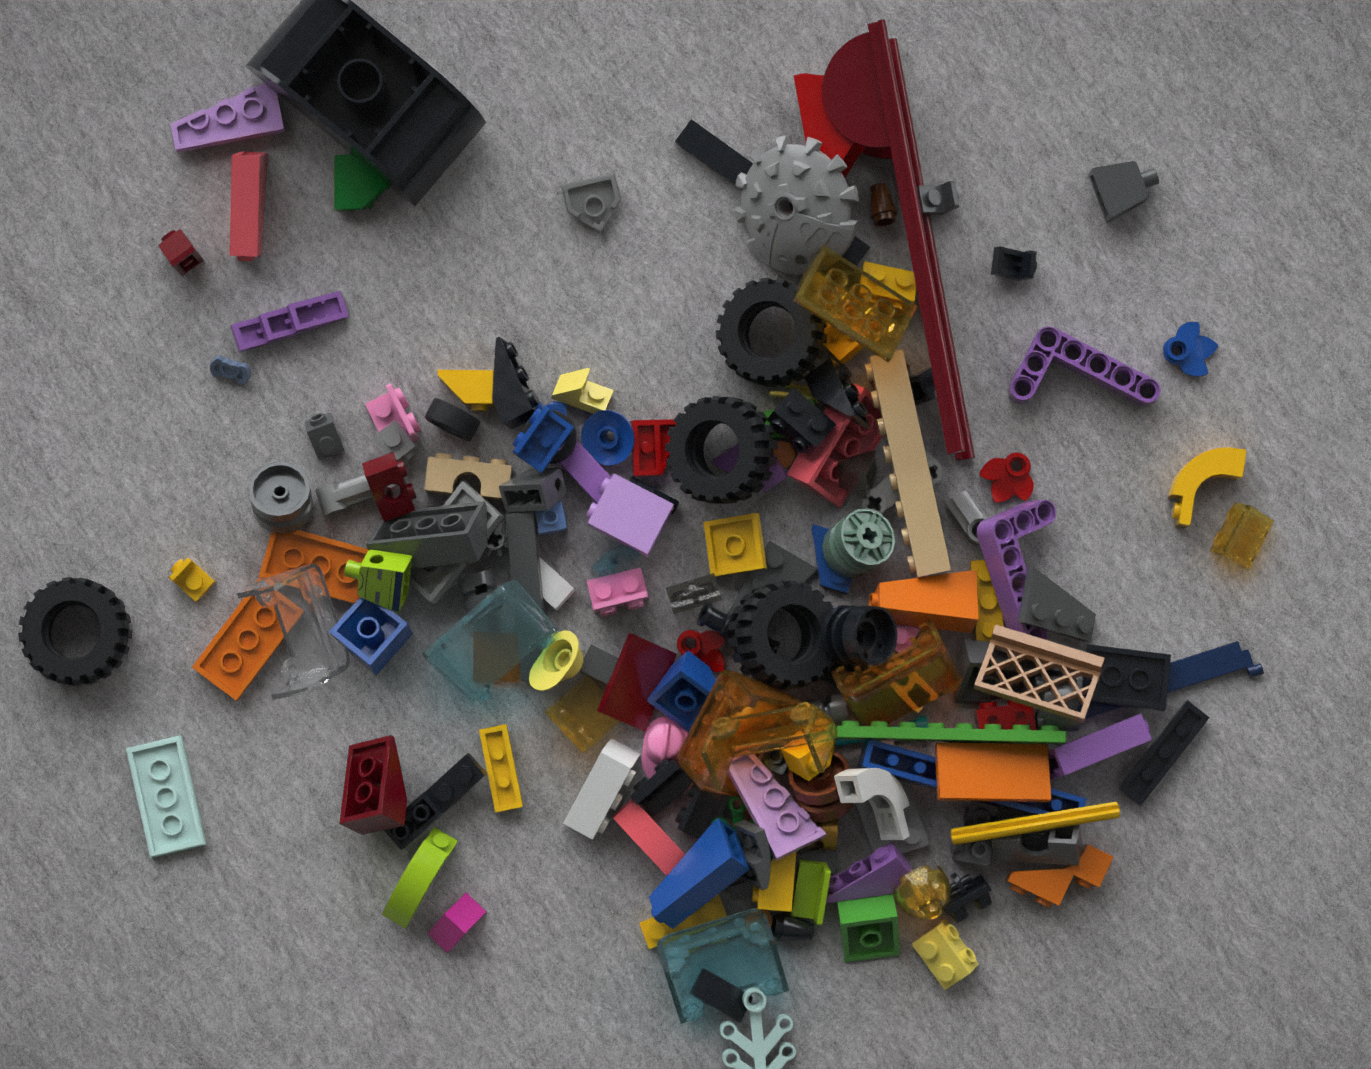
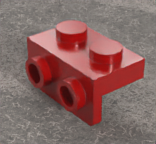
(1006, 715)

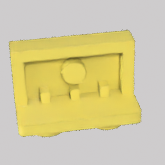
(945, 954)

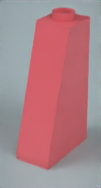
(247, 204)

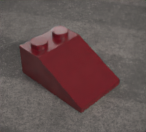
(373, 787)

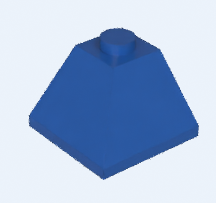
(683, 690)

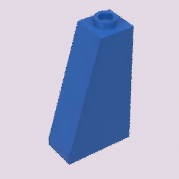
(700, 875)

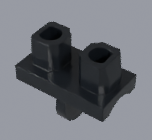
(965, 891)

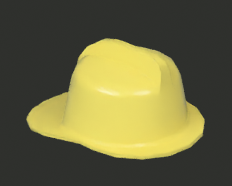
(557, 662)

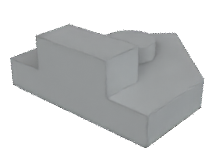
(592, 199)

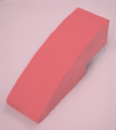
(649, 836)

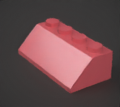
(845, 440)

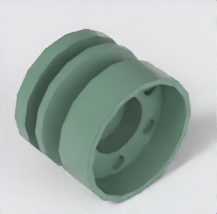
(849, 552)

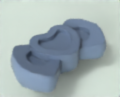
(230, 369)

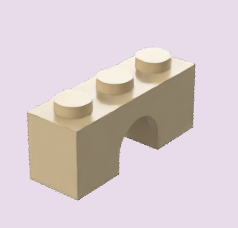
(445, 472)

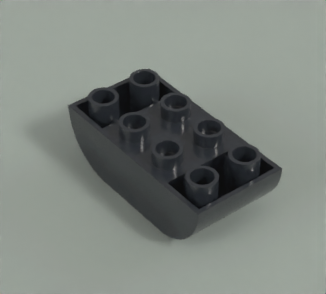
(368, 93)

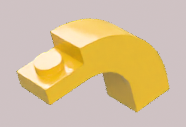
(1217, 462)

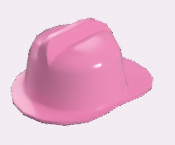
(661, 741)

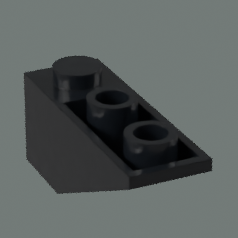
(833, 388)
(510, 390)

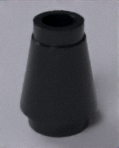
(791, 928)

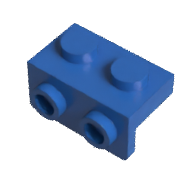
(542, 439)

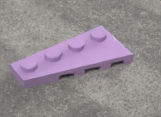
(243, 117)
(772, 808)

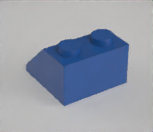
(371, 634)

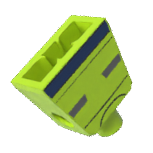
(382, 578)

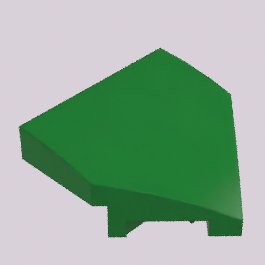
(355, 184)

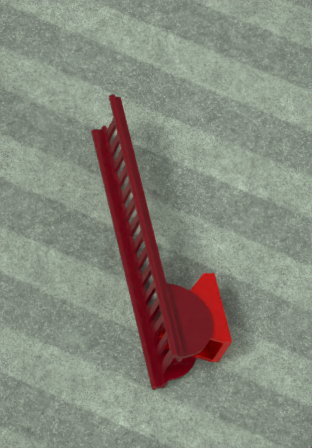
(866, 110)

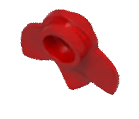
(1005, 480)
(706, 647)

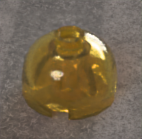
(923, 892)

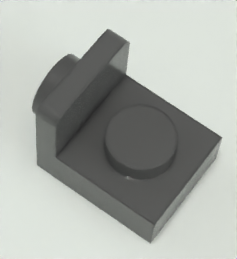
(938, 198)

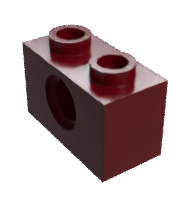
(394, 500)

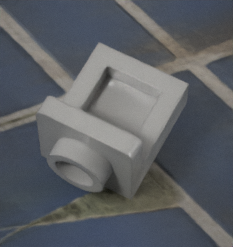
(396, 440)

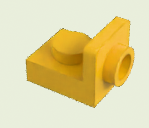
(191, 578)

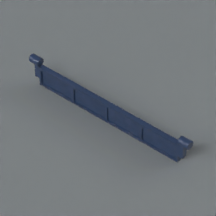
(1196, 670)

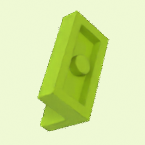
(810, 890)

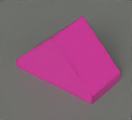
(456, 922)

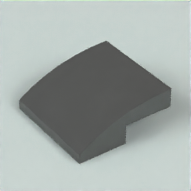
(757, 853)

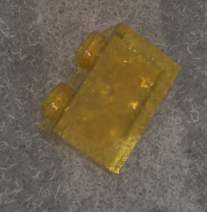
(1242, 535)

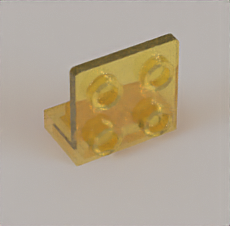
(578, 715)

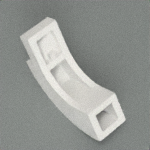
(883, 794)

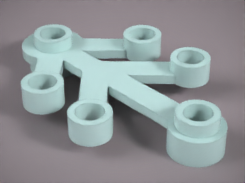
(758, 1047)

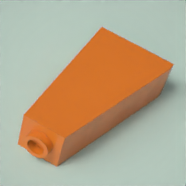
(944, 598)

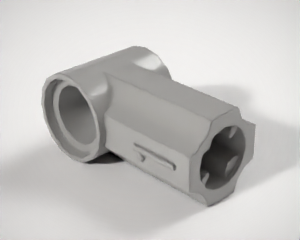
(339, 496)
(966, 514)

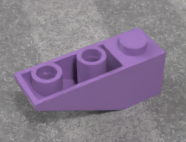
(870, 876)

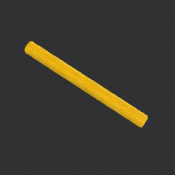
(1035, 823)

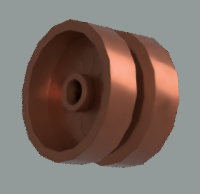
(820, 794)

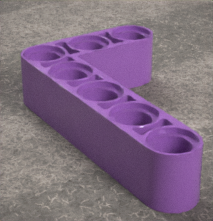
(1081, 366)
(1008, 574)

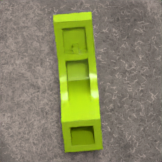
(418, 877)

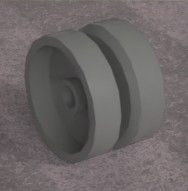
(281, 497)

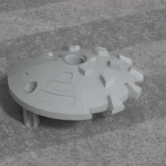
(819, 201)

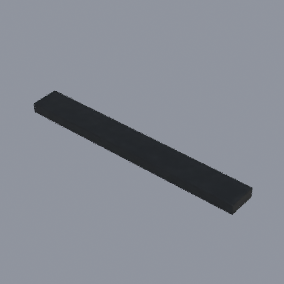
(730, 164)

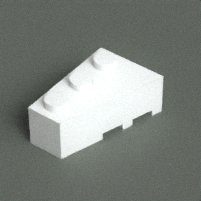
(602, 789)

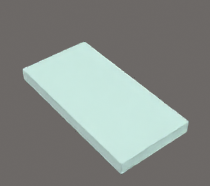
(166, 796)

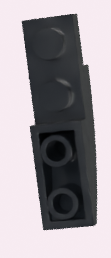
(437, 800)

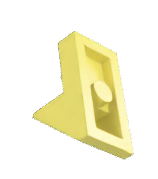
(578, 392)

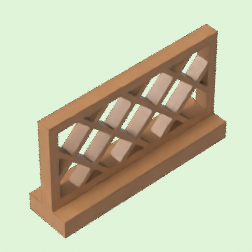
(1040, 652)

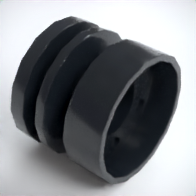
(859, 635)

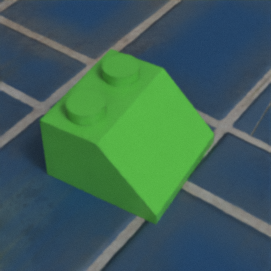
(868, 928)

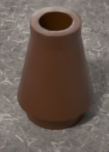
(881, 208)

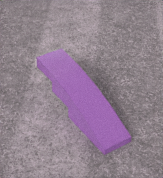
(289, 321)
(585, 471)

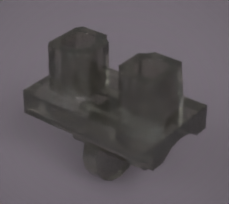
(693, 593)

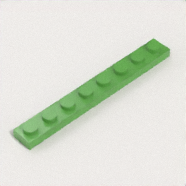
(962, 733)

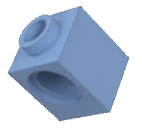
(551, 520)

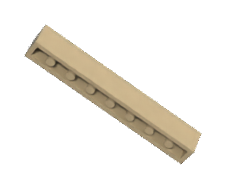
(909, 465)

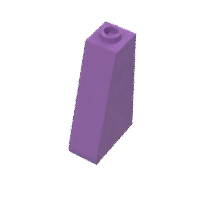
(1098, 746)

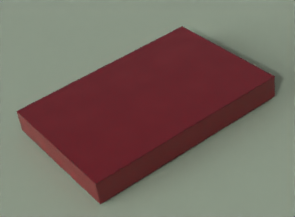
(633, 681)

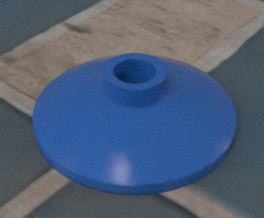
(597, 443)

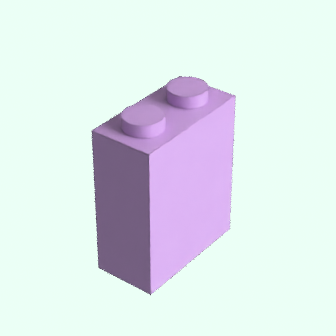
(629, 514)

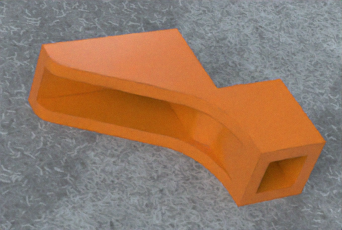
(1052, 884)

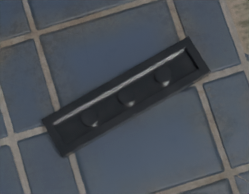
(1163, 752)

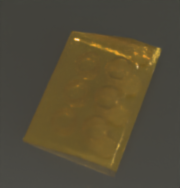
(854, 303)

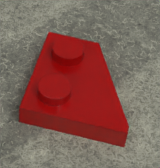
(649, 446)

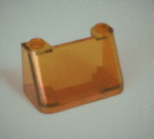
(901, 683)
(730, 697)

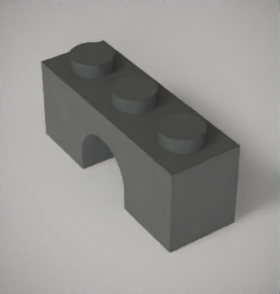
(1054, 847)

